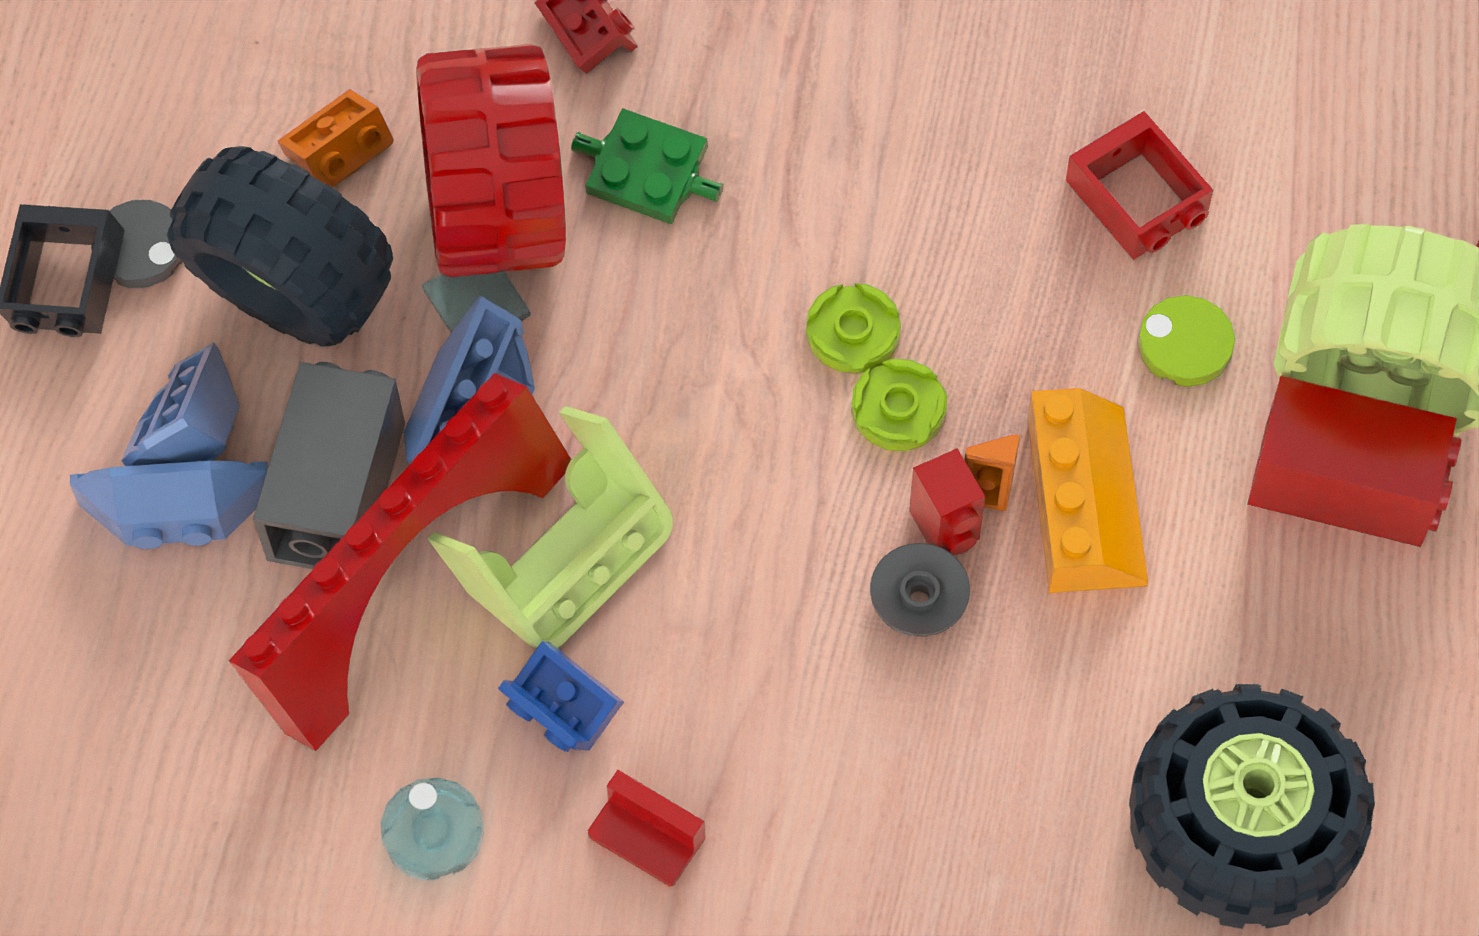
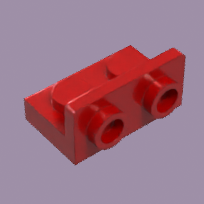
(588, 29)

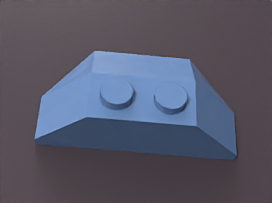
(480, 345)
(188, 415)
(171, 500)

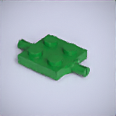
(647, 166)

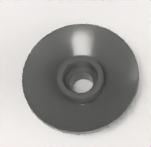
(925, 570)

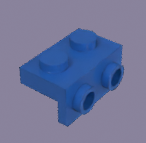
(561, 698)

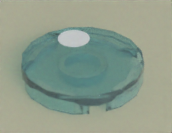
(432, 828)

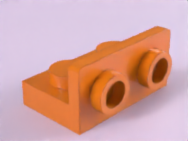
(338, 138)

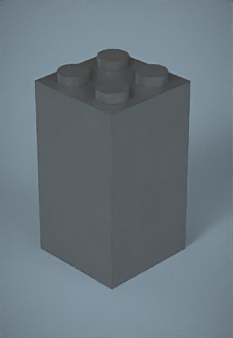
(327, 460)

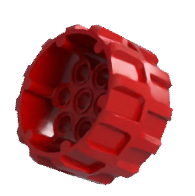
(491, 160)

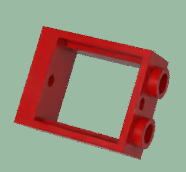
(1119, 147)

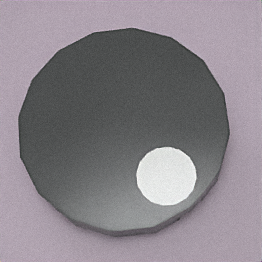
(145, 248)

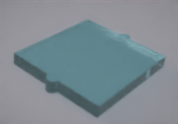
(455, 295)

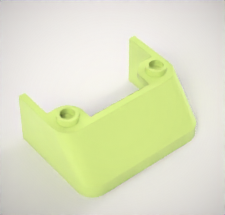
(583, 555)

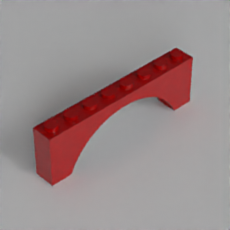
(304, 648)

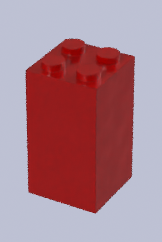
(1355, 462)

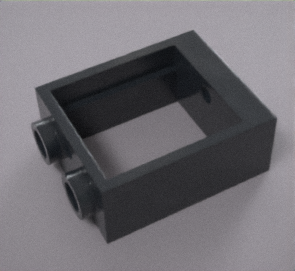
(60, 225)

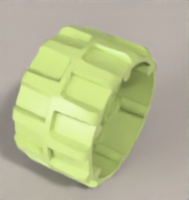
(1387, 319)

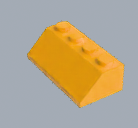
(1085, 492)

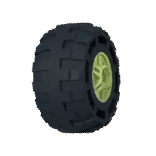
(280, 245)
(1251, 806)

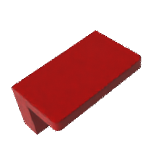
(647, 829)

